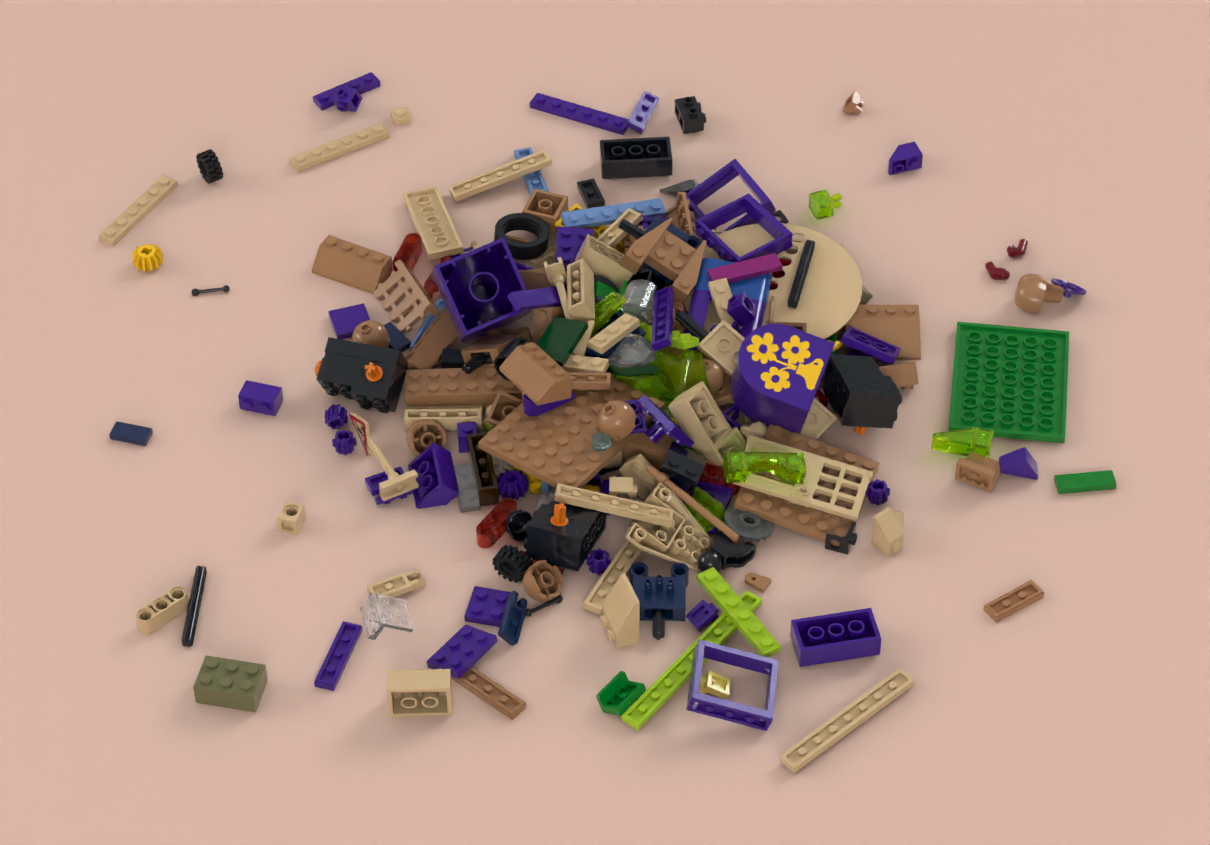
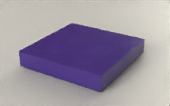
(346, 319)

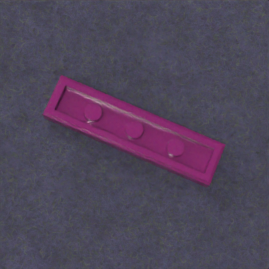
(746, 269)

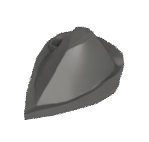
(685, 186)

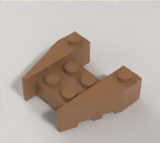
(669, 257)

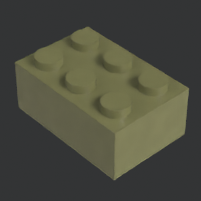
(230, 683)

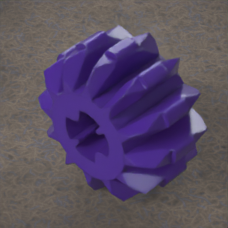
(512, 484)

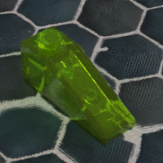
(964, 441)

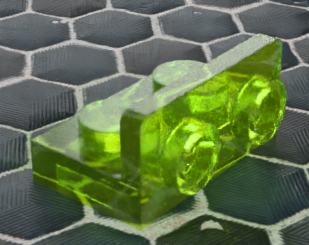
(710, 504)

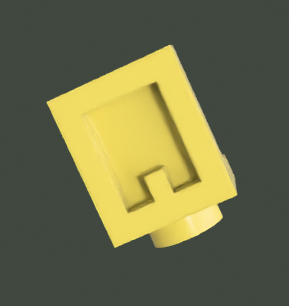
(715, 685)

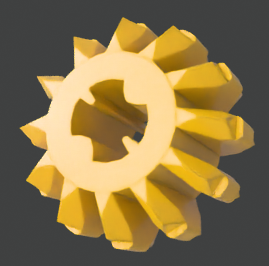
(147, 257)

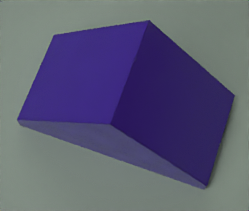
(1019, 464)

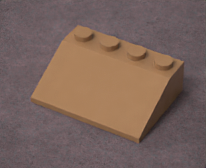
(892, 324)

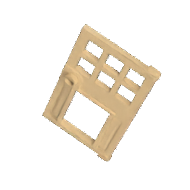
(803, 493)

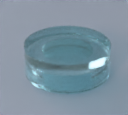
(601, 442)

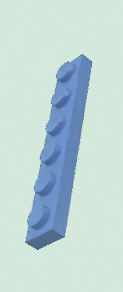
(609, 214)

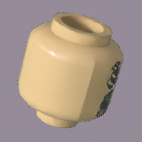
(753, 428)

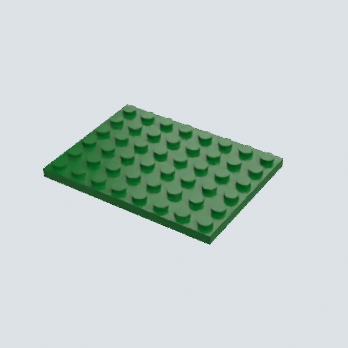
(1010, 381)

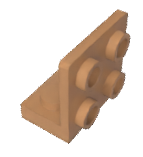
(978, 471)

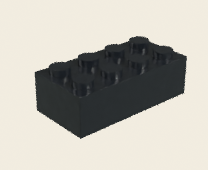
(635, 157)

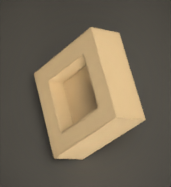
(400, 116)

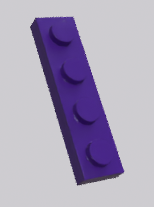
(362, 84)

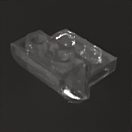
(640, 300)

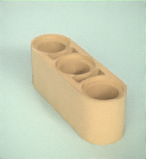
(162, 610)

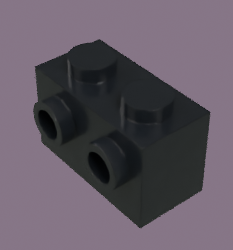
(689, 115)

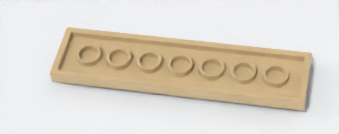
(723, 347)

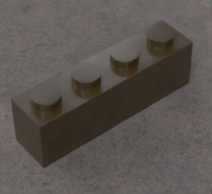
(482, 471)

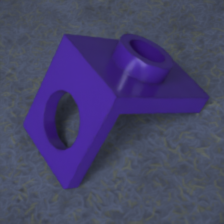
(731, 420)

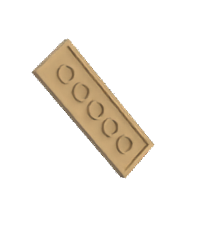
(433, 222)

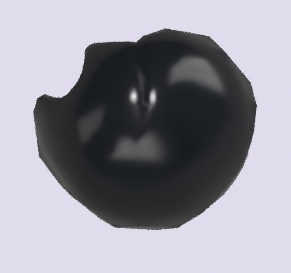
(516, 524)

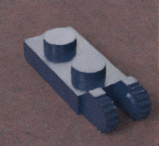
(513, 618)

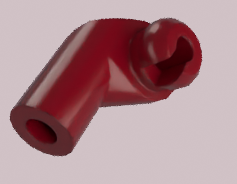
(1020, 250)
(997, 273)

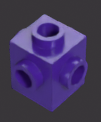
(347, 99)

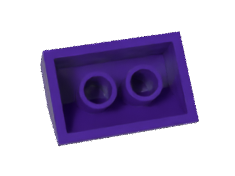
(435, 477)

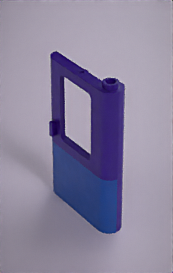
(755, 288)

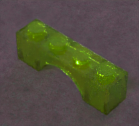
(785, 465)

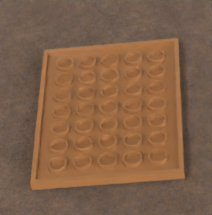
(559, 442)

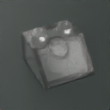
(632, 352)

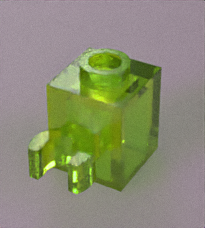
(822, 204)

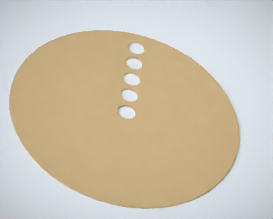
(830, 287)

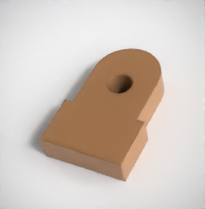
(758, 582)

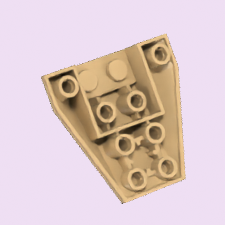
(678, 543)

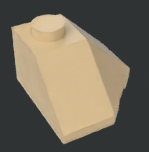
(732, 442)
(888, 531)

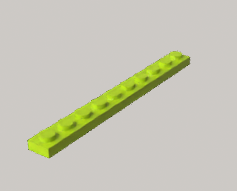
(680, 670)

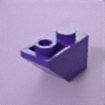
(905, 158)

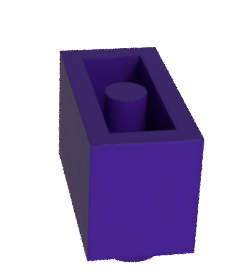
(260, 398)

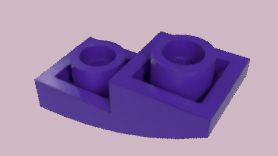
(640, 419)

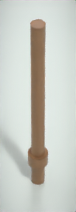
(664, 479)

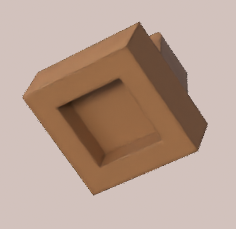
(853, 104)

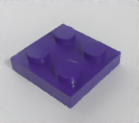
(486, 606)

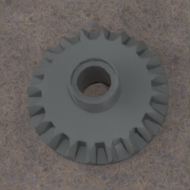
(748, 524)

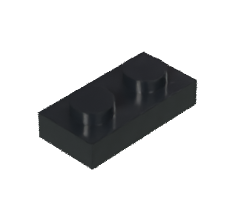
(590, 193)

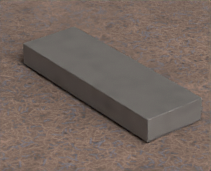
(467, 494)

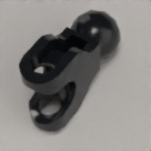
(726, 554)

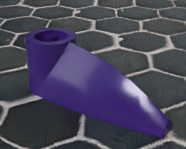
(532, 409)

